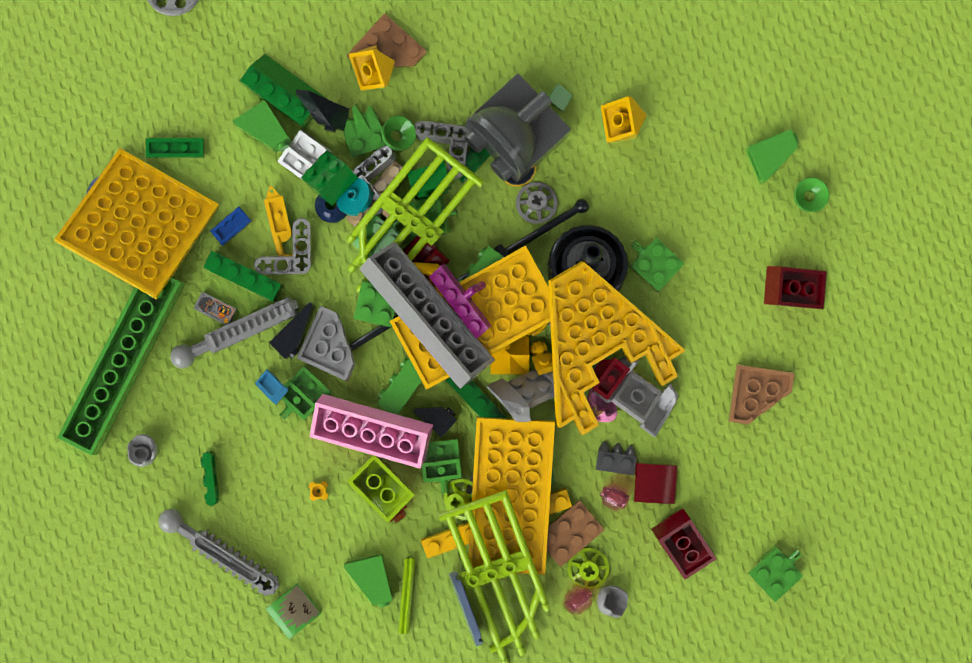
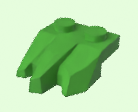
(363, 131)

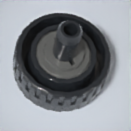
(593, 246)

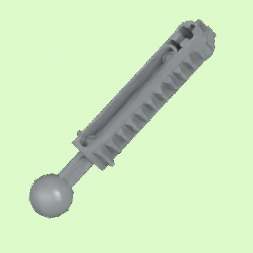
(183, 356)
(172, 521)

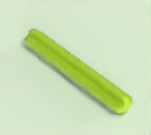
(406, 598)

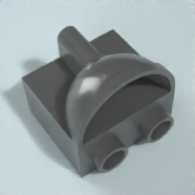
(516, 129)

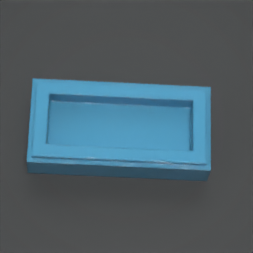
(271, 386)

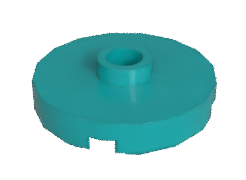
(359, 202)

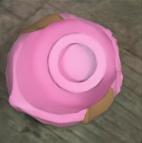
(603, 411)

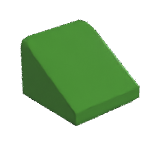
(560, 97)

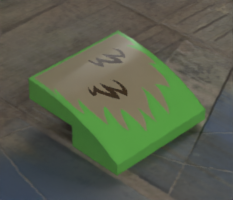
(293, 611)

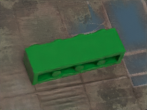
(243, 276)

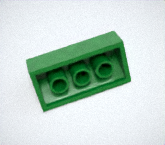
(278, 88)

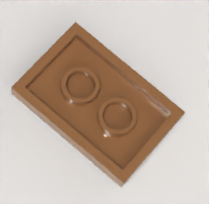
(571, 533)

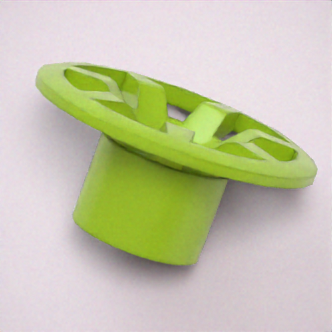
(459, 497)
(588, 569)

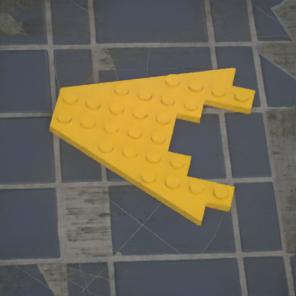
(589, 325)

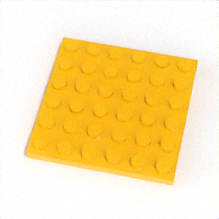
(137, 223)

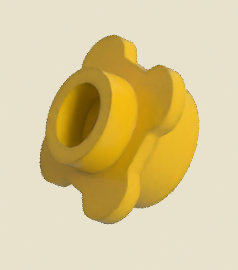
(313, 490)

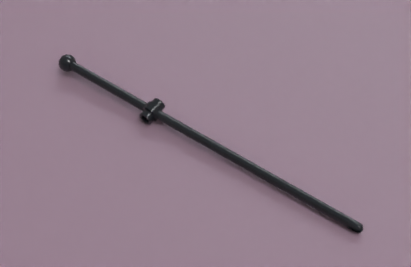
(581, 206)

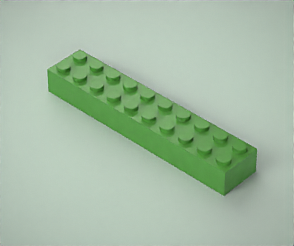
(118, 367)

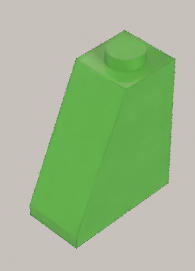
(264, 127)
(771, 154)
(372, 578)

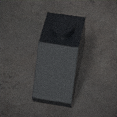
(439, 417)

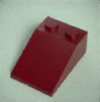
(795, 287)
(683, 543)

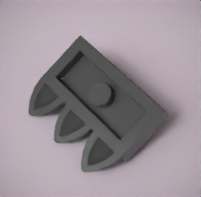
(615, 460)

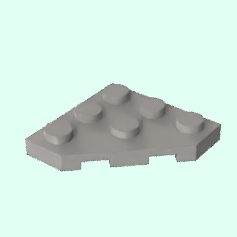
(328, 345)

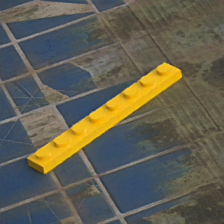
(444, 541)

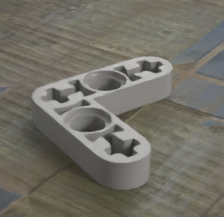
(454, 141)
(385, 162)
(291, 260)

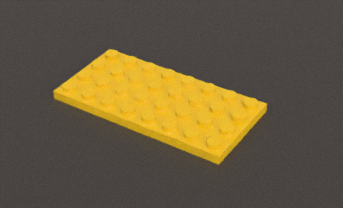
(511, 301)
(516, 460)

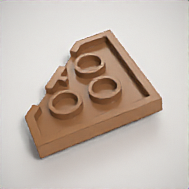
(392, 42)
(757, 391)

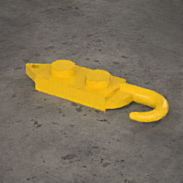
(278, 220)

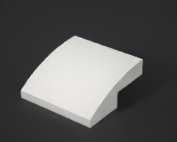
(302, 153)

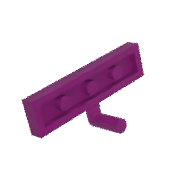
(460, 300)

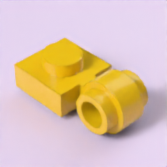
(541, 360)

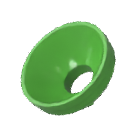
(404, 127)
(820, 192)

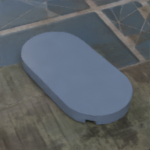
(466, 609)

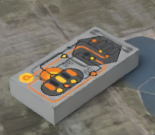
(215, 308)

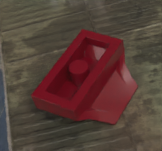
(610, 375)

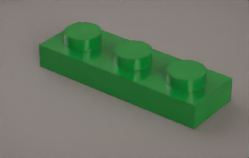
(174, 147)

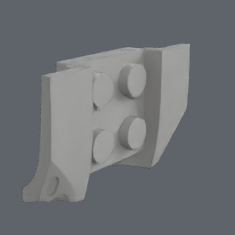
(523, 393)
(643, 400)

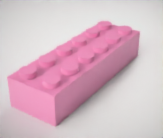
(371, 430)

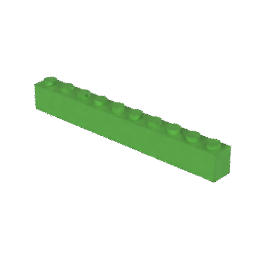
(408, 380)

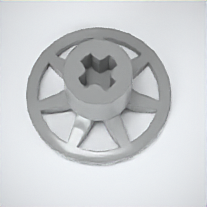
(536, 202)

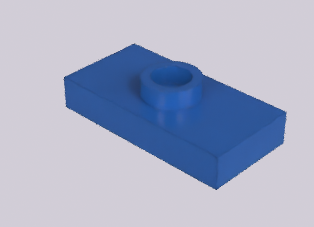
(231, 226)

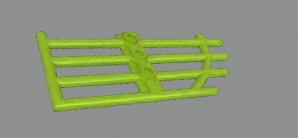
(408, 215)
(494, 570)

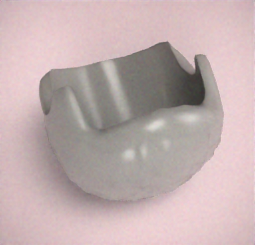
(142, 450)
(612, 601)

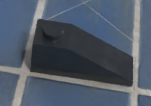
(324, 111)
(292, 335)

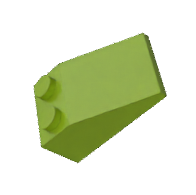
(381, 488)

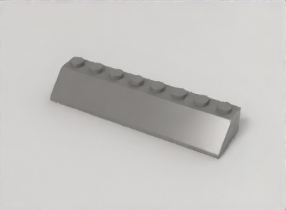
(426, 314)

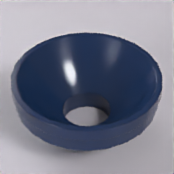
(326, 215)

